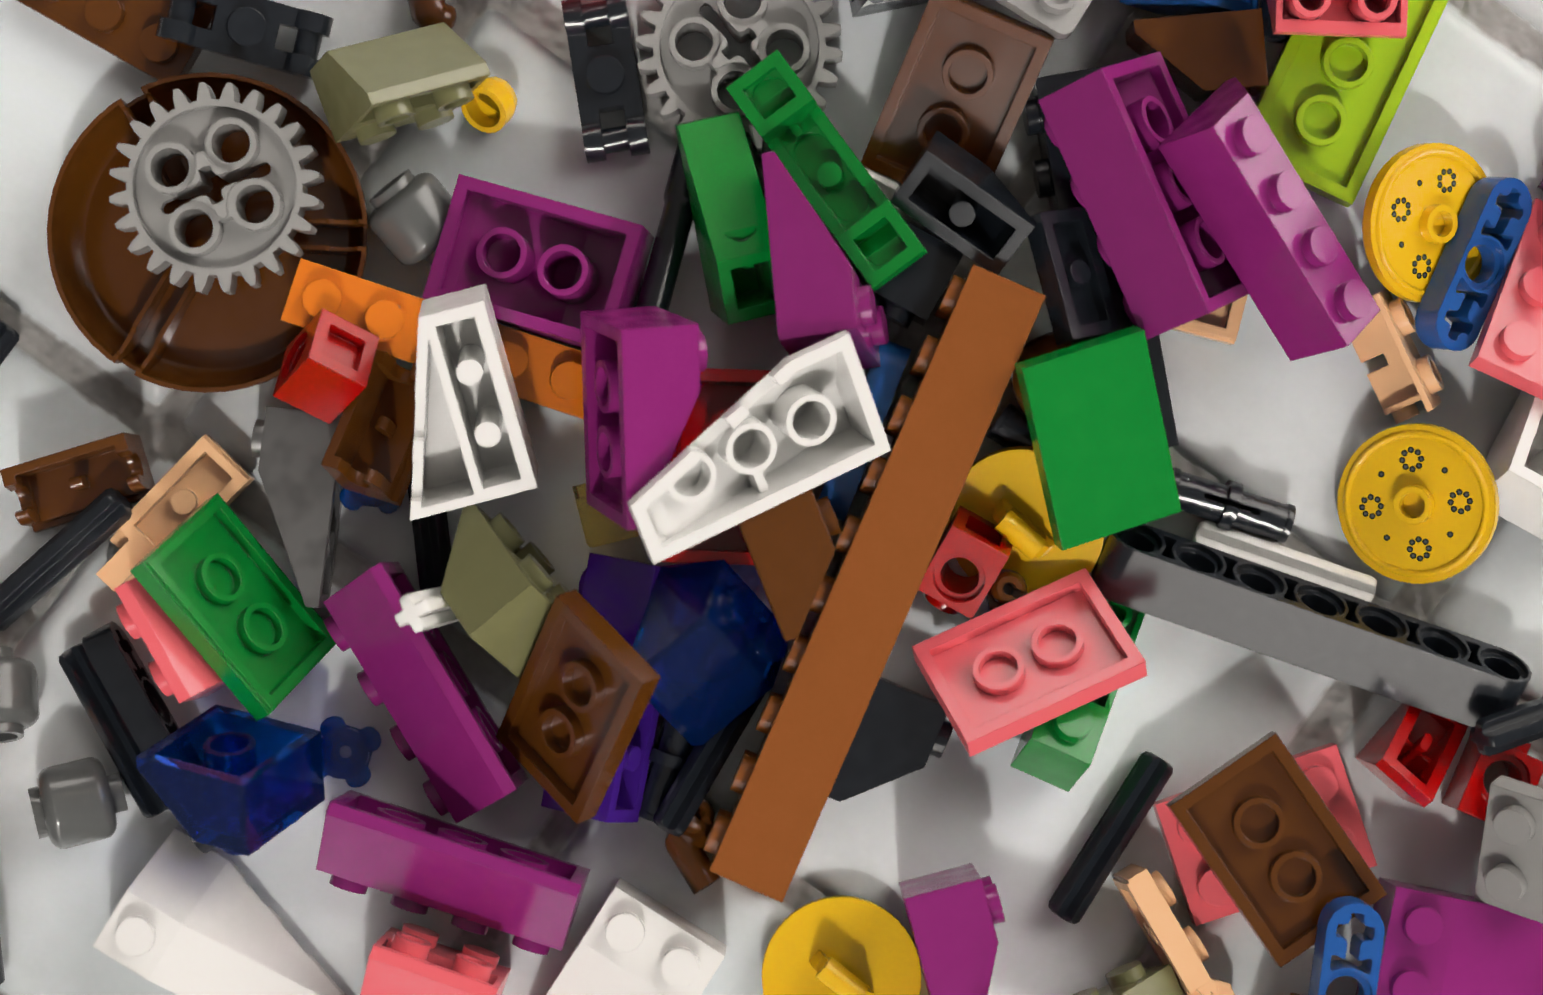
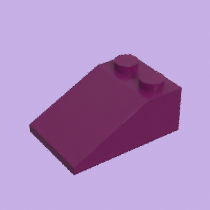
(537, 258)
(812, 277)
(636, 399)
(954, 928)
(1455, 945)

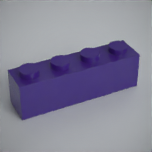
(620, 595)

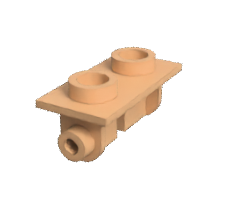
(1407, 375)

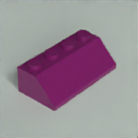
(1141, 214)
(1268, 225)
(425, 693)
(450, 870)

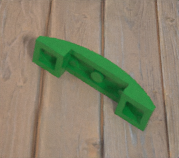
(826, 170)

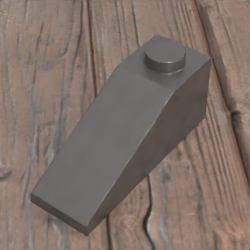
(301, 494)

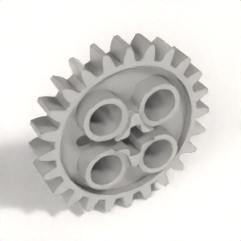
(695, 85)
(198, 134)

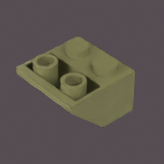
(397, 82)
(499, 587)

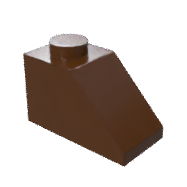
(1206, 49)
(791, 555)

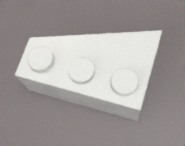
(467, 409)

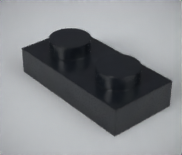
(1072, 275)

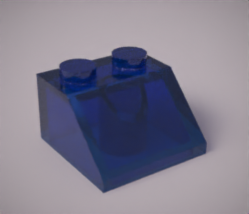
(709, 646)
(236, 777)

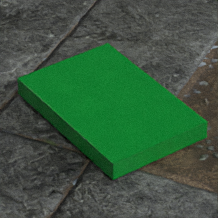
(1098, 437)
(235, 606)

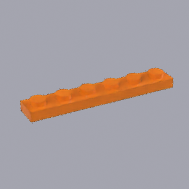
(540, 368)

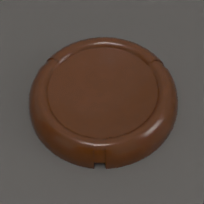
(173, 331)

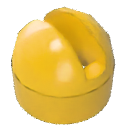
(492, 105)

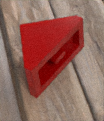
(1413, 752)

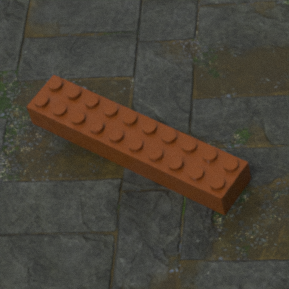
(875, 582)

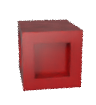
(326, 366)
(968, 538)
(1467, 786)

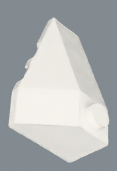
(776, 442)
(206, 931)

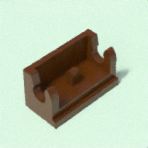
(376, 434)
(66, 482)

